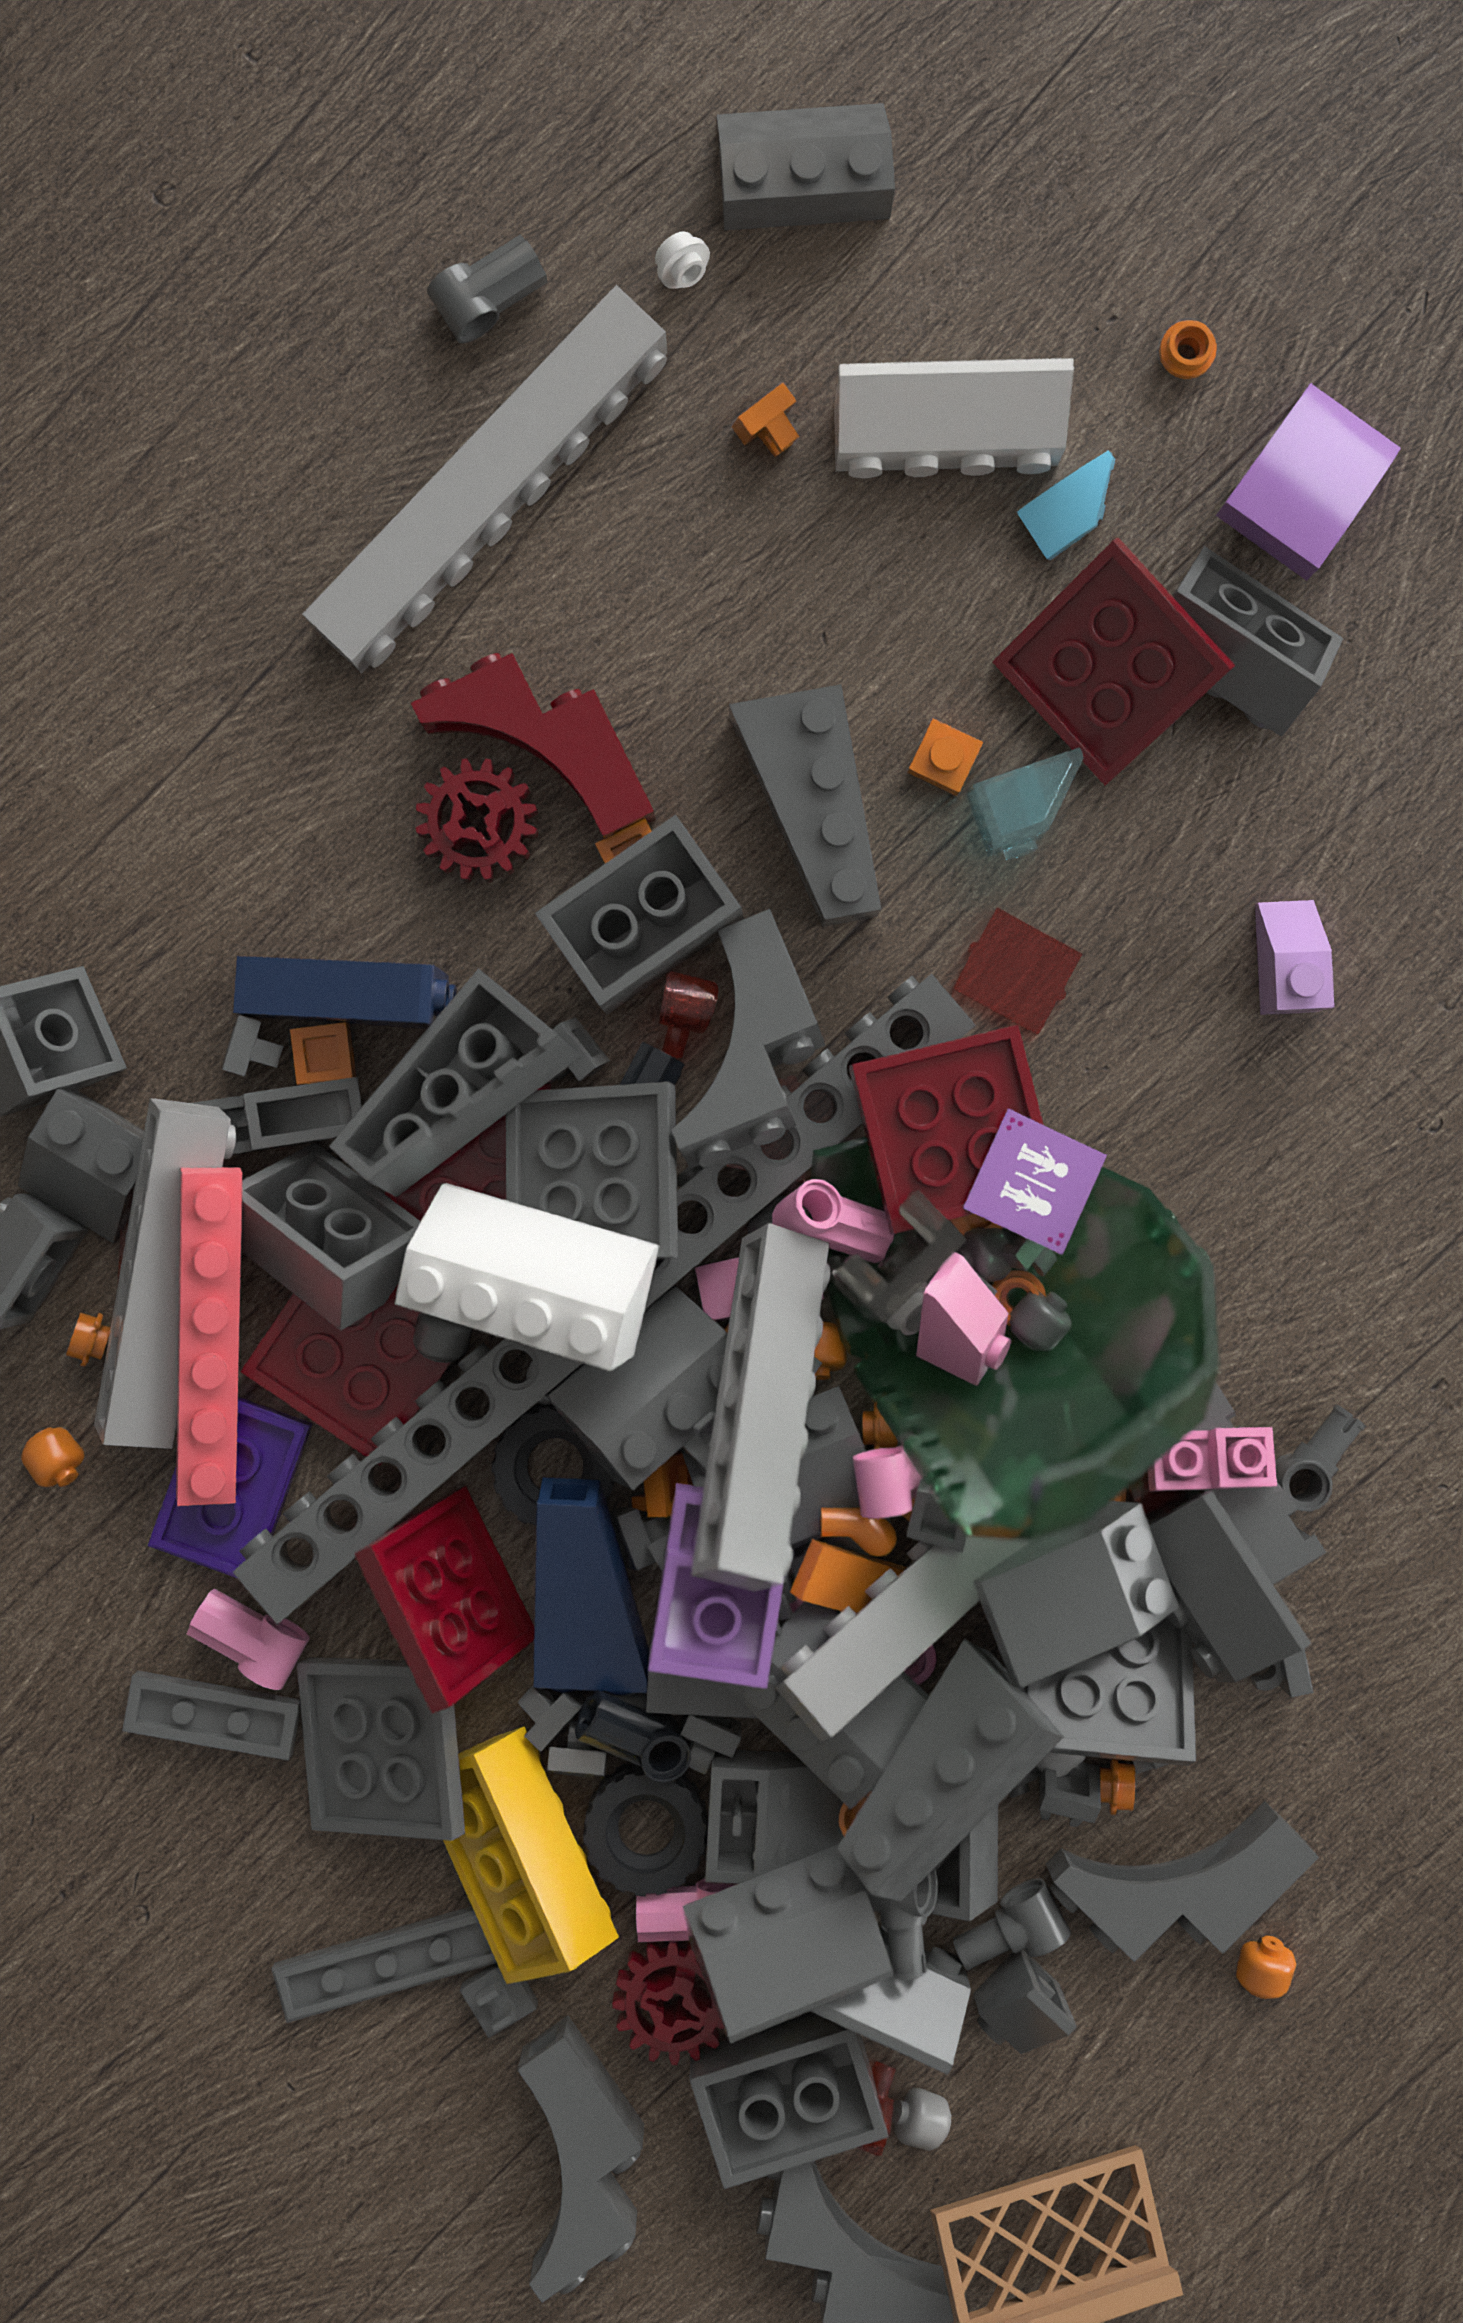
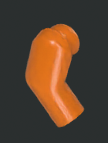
(873, 1535)

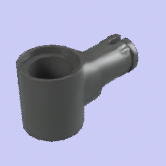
(1319, 1458)
(1025, 1921)
(905, 1924)

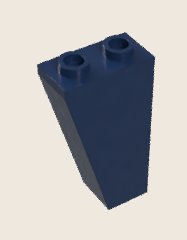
(341, 991)
(583, 1597)

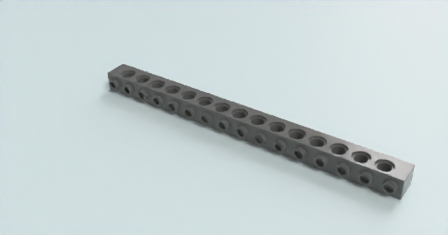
(284, 1585)

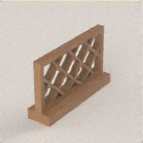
(1088, 2298)

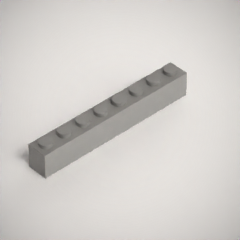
(489, 481)

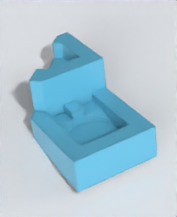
(1069, 507)

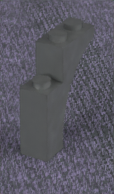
(769, 1029)
(1208, 1892)
(593, 2136)
(854, 2272)

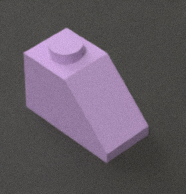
(1293, 958)

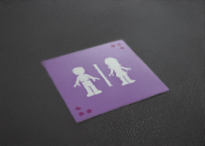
(1035, 1181)

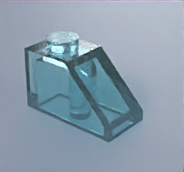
(1022, 803)

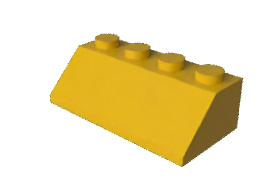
(524, 1864)

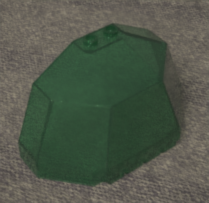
(1060, 1427)

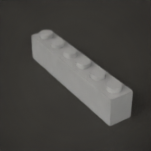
(142, 1351)
(762, 1410)
(888, 1632)

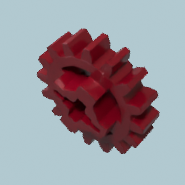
(455, 832)
(669, 2020)

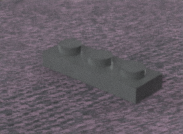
(212, 1715)

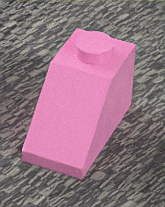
(962, 1323)

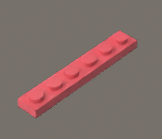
(208, 1335)

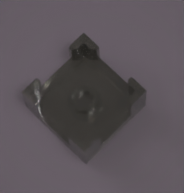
(903, 1268)

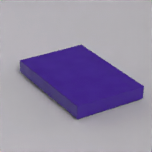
(265, 1467)

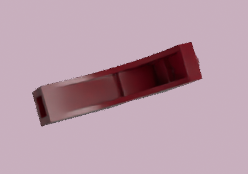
(569, 738)

